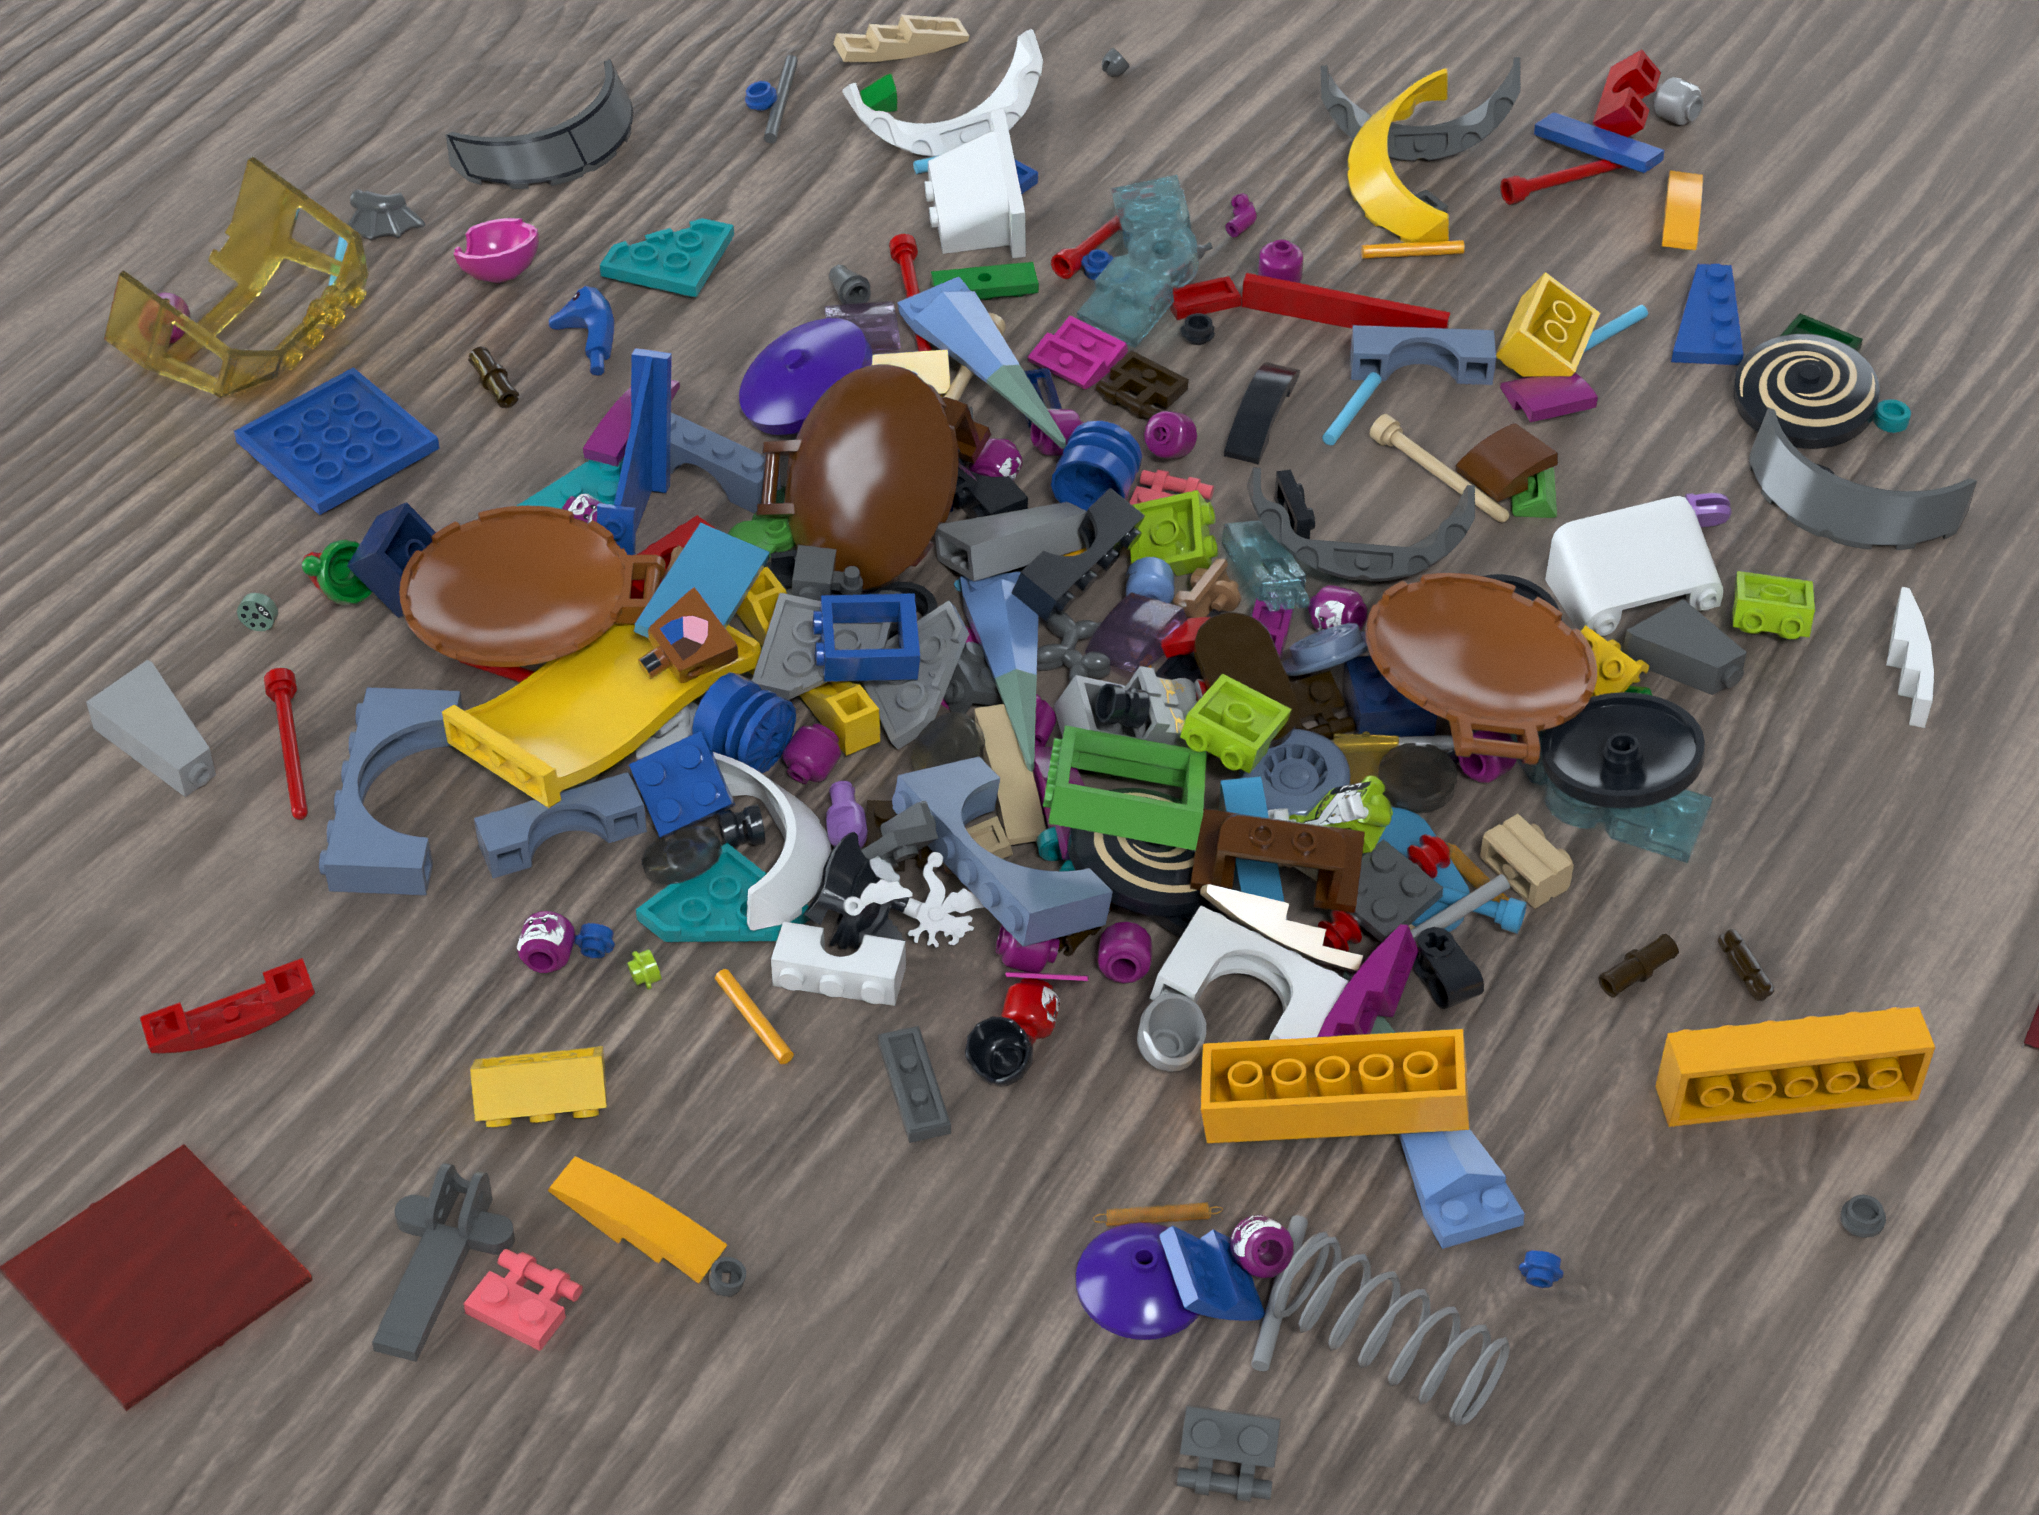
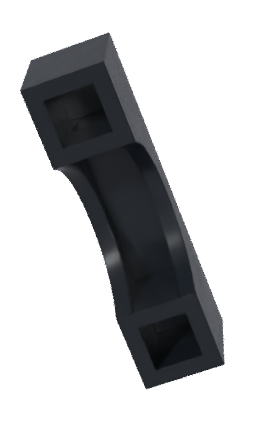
(990, 496)
(1053, 579)

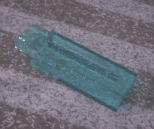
(1250, 546)

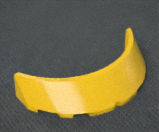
(1373, 177)

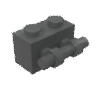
(816, 574)
(1233, 1438)

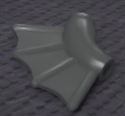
(382, 215)

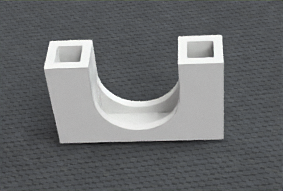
(1221, 947)

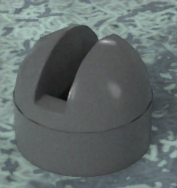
(1114, 63)
(736, 1278)

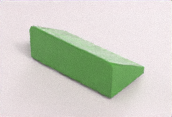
(1539, 498)

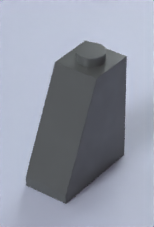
(1686, 649)

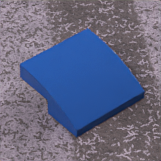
(1210, 1277)

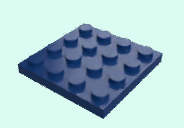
(336, 440)

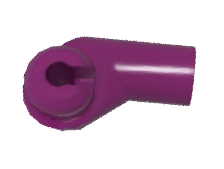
(1243, 213)
(1044, 721)

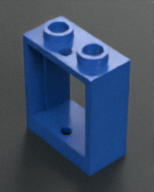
(868, 663)

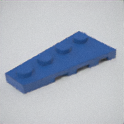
(1710, 320)

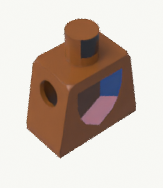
(688, 641)

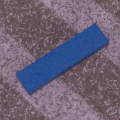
(1599, 142)

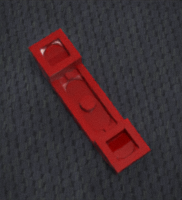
(230, 1017)

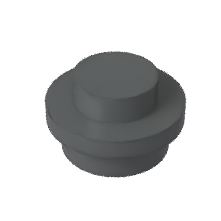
(1863, 1216)

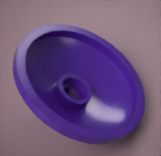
(1130, 1296)

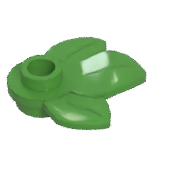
(765, 533)

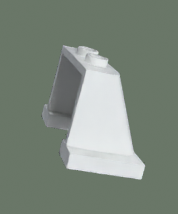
(978, 194)

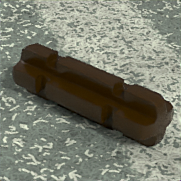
(1746, 965)

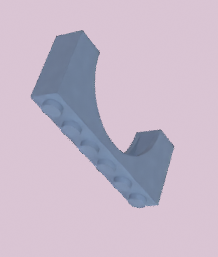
(360, 850)
(1024, 900)

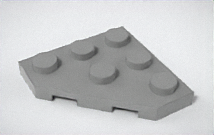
(788, 651)
(912, 704)

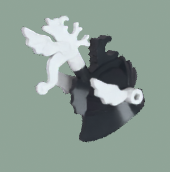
(867, 889)

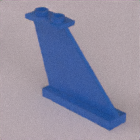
(647, 449)

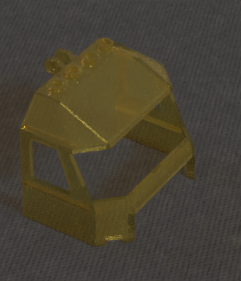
(256, 246)

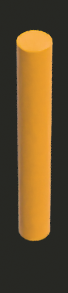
(1412, 249)
(754, 1016)

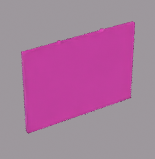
(1047, 976)

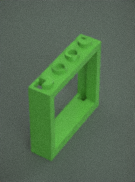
(1119, 812)

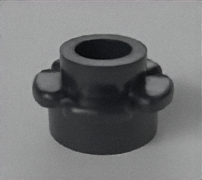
(1198, 329)

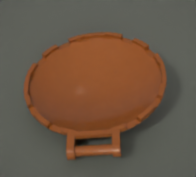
(522, 586)
(1482, 659)

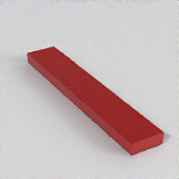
(1334, 306)

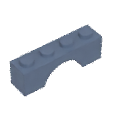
(1460, 352)
(731, 464)
(602, 808)

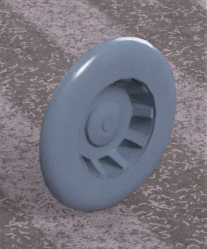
(1326, 649)
(1295, 780)

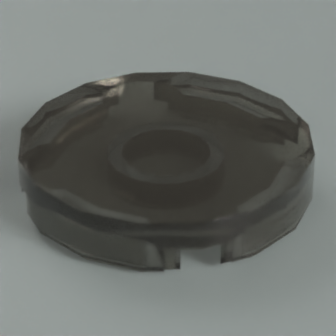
(947, 740)
(1418, 777)
(683, 856)

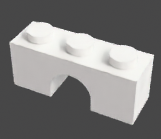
(867, 975)

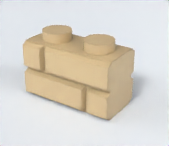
(1527, 860)

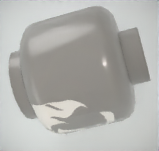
(1677, 101)

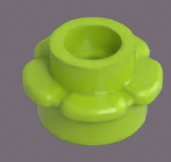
(644, 968)

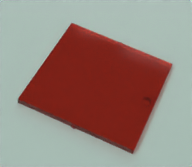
(155, 1276)

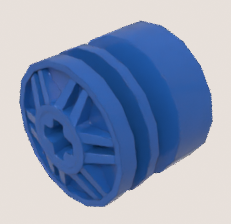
(1095, 460)
(745, 721)

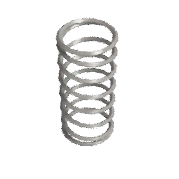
(1377, 1337)

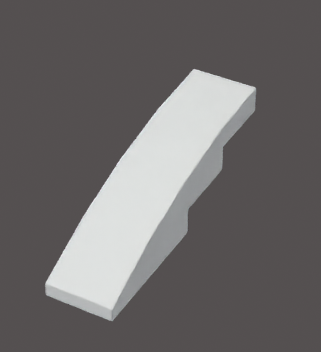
(1912, 652)

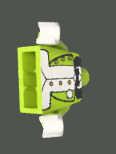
(1350, 807)

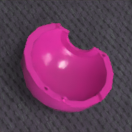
(498, 249)

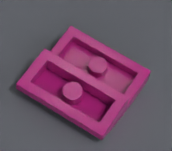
(1078, 353)

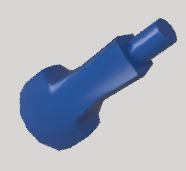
(589, 311)

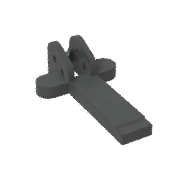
(438, 1256)

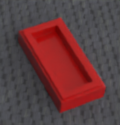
(1205, 297)

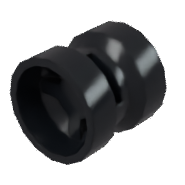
(1122, 705)
(732, 828)

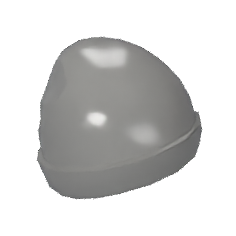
(1171, 1032)

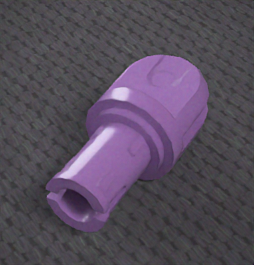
(1710, 508)
(845, 814)

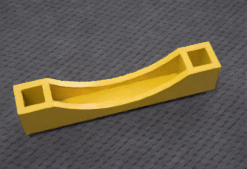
(836, 704)

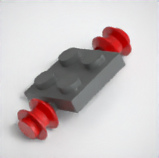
(1390, 891)

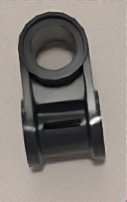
(1446, 968)

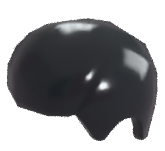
(999, 1051)

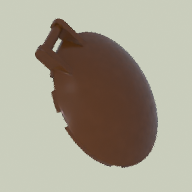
(868, 473)

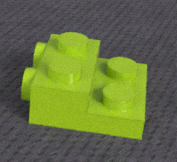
(1177, 532)
(1773, 605)
(1234, 724)

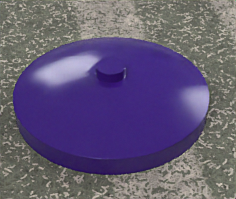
(798, 370)

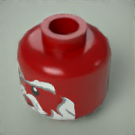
(1033, 1007)

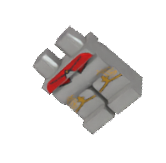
(1168, 705)

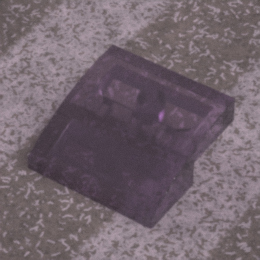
(874, 319)
(1135, 630)

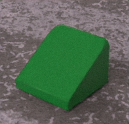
(881, 95)

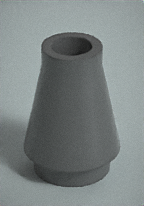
(849, 285)

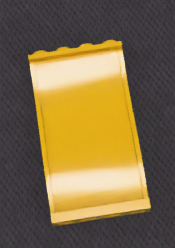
(580, 713)

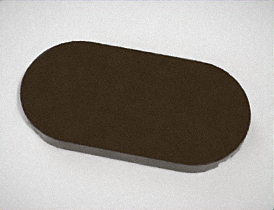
(1245, 652)

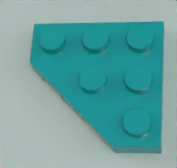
(671, 259)
(590, 478)
(710, 905)

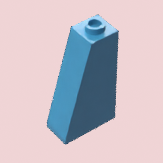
(1250, 876)

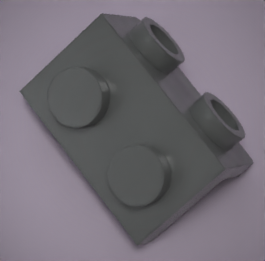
(971, 681)
(904, 835)

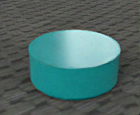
(1892, 416)
(1049, 845)

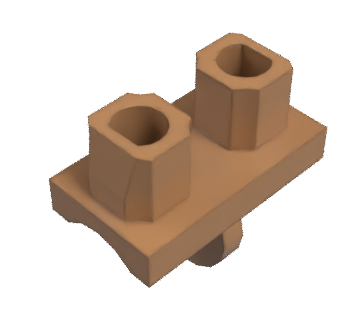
(1209, 591)

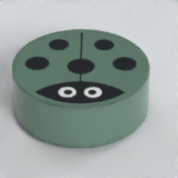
(257, 612)

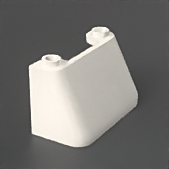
(1631, 561)

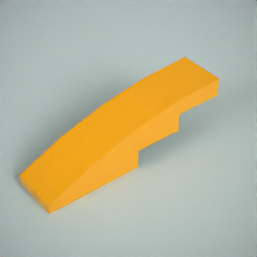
(1682, 210)
(638, 1216)

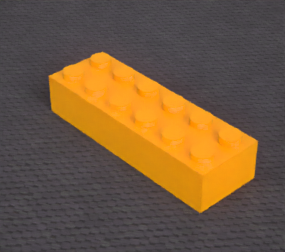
(1794, 1066)
(1334, 1086)

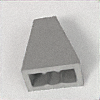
(1009, 539)
(153, 728)

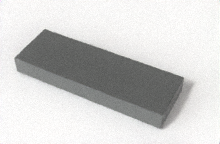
(914, 1084)

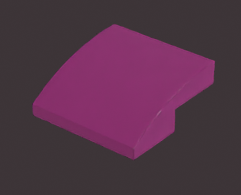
(1549, 395)

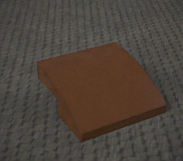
(1505, 462)

